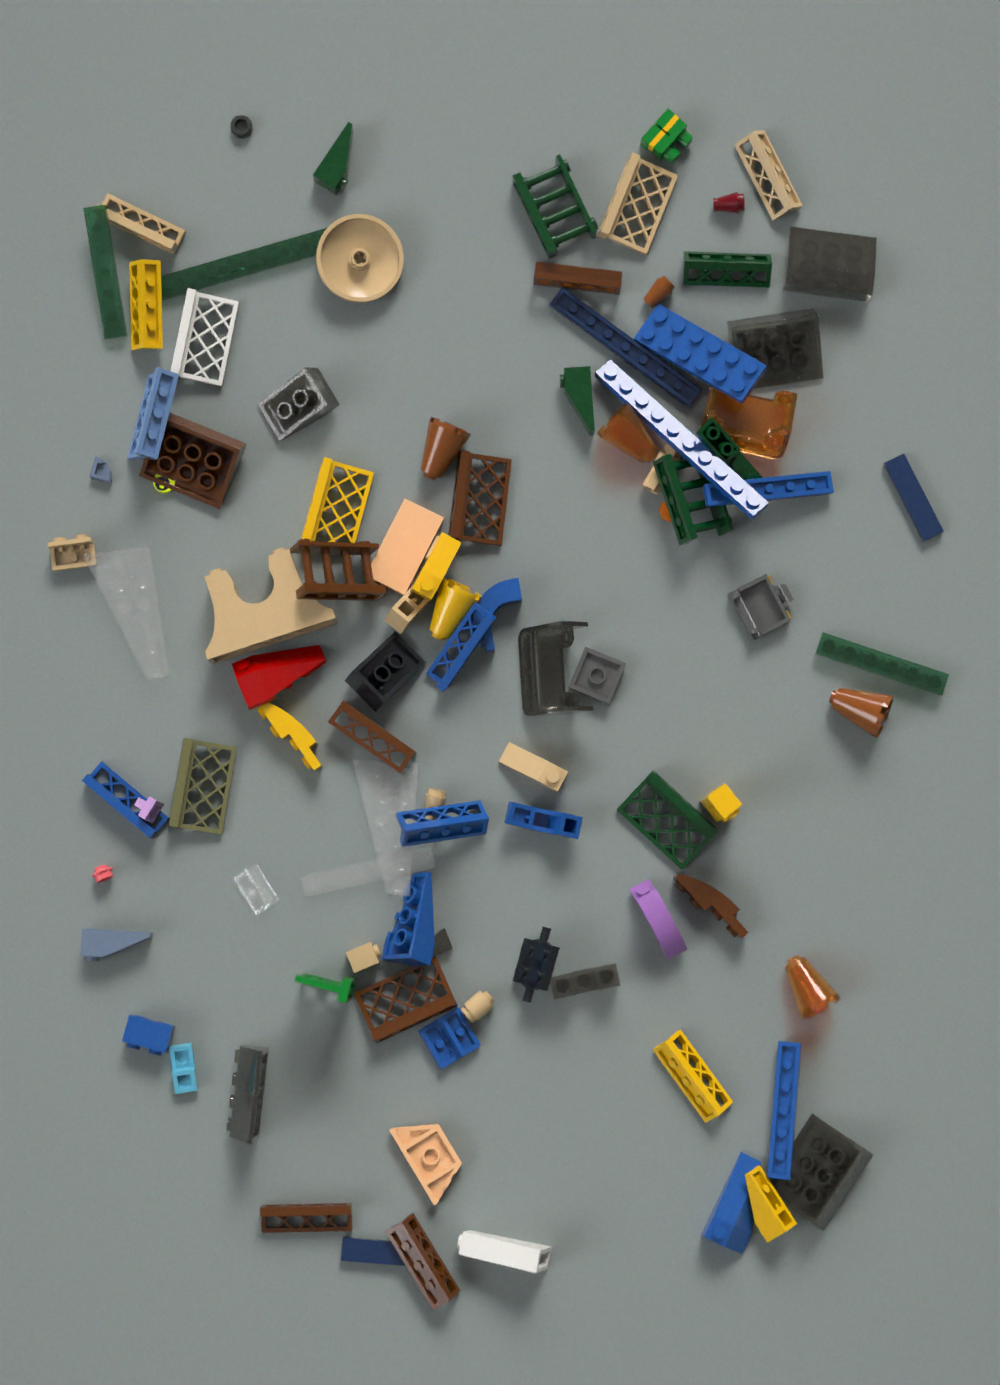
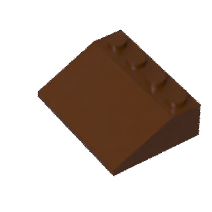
(197, 460)

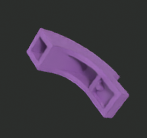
(658, 919)

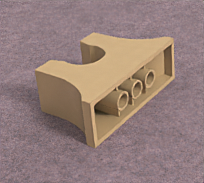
(248, 626)

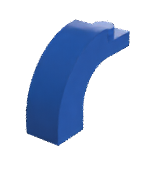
(494, 598)

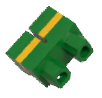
(664, 135)

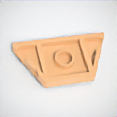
(429, 1156)

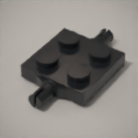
(536, 964)

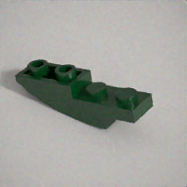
(726, 449)

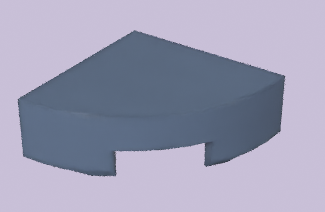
(101, 471)

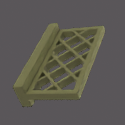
(183, 781)

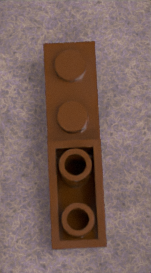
(705, 896)

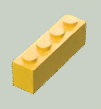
(721, 804)

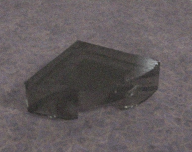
(442, 942)

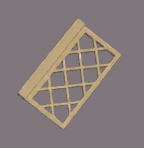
(619, 199)

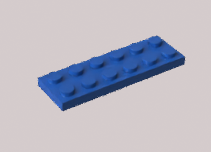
(700, 353)

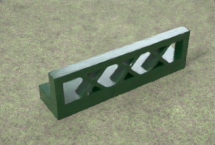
(727, 261)

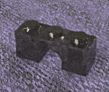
(584, 981)

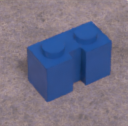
(148, 1034)

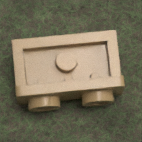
(69, 553)

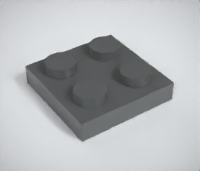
(597, 675)

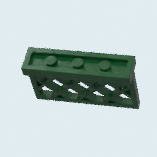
(684, 809)

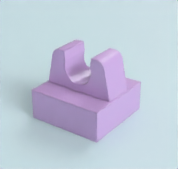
(149, 808)

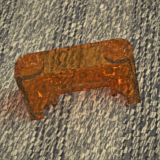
(758, 424)

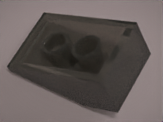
(298, 403)

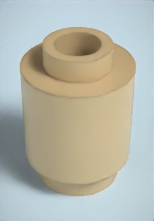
(478, 1006)

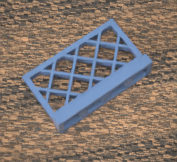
(153, 415)

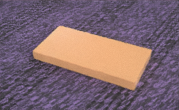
(405, 546)

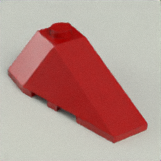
(269, 673)

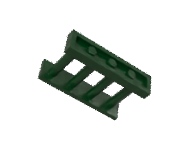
(540, 223)
(677, 506)

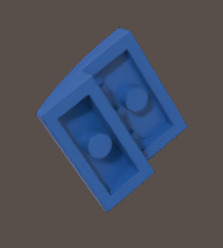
(449, 1038)

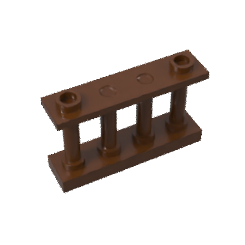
(330, 589)

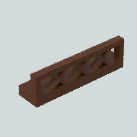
(577, 278)
(375, 728)
(306, 1210)
(421, 1262)

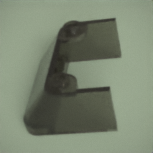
(543, 669)

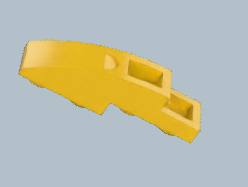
(285, 726)

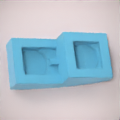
(183, 1068)

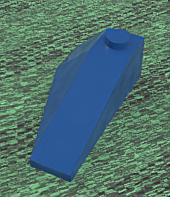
(413, 933)
(732, 1215)

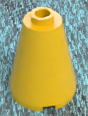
(451, 607)

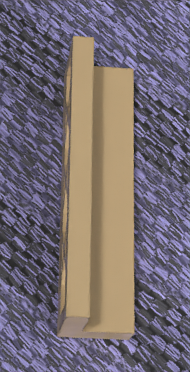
(775, 174)
(139, 230)

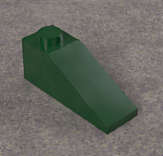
(334, 168)
(578, 391)

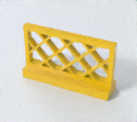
(320, 496)

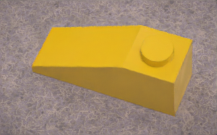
(435, 566)
(767, 1206)

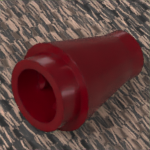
(730, 203)

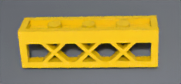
(145, 304)
(690, 1078)

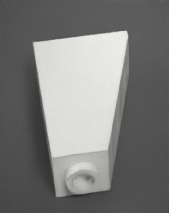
(505, 1251)

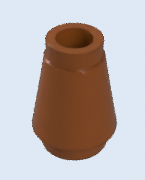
(659, 291)

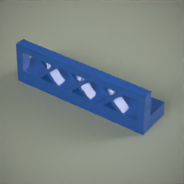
(466, 652)
(116, 802)
(444, 827)

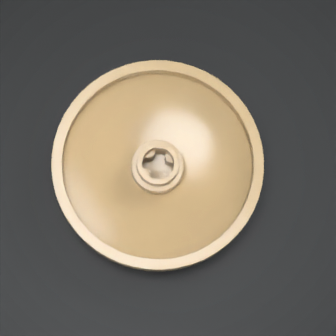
(359, 258)

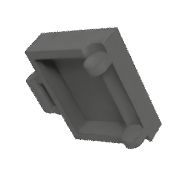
(760, 606)

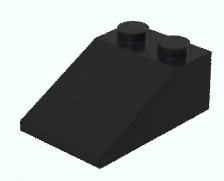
(384, 671)

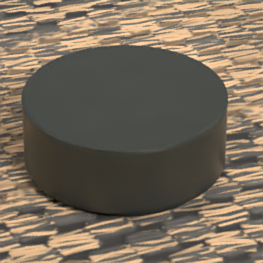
(241, 126)

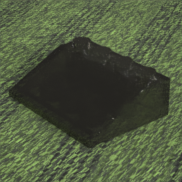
(830, 264)
(784, 343)
(249, 1093)
(822, 1172)

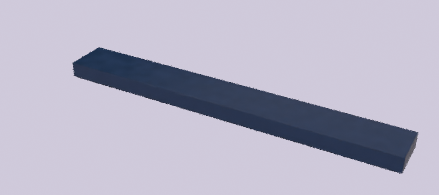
(625, 347)

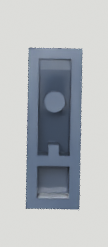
(102, 943)

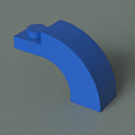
(543, 820)

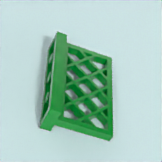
(344, 988)

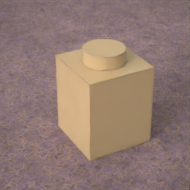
(364, 956)

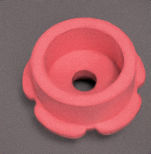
(102, 873)

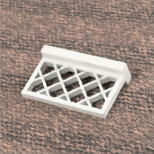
(185, 332)

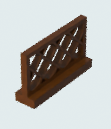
(461, 492)
(411, 1018)

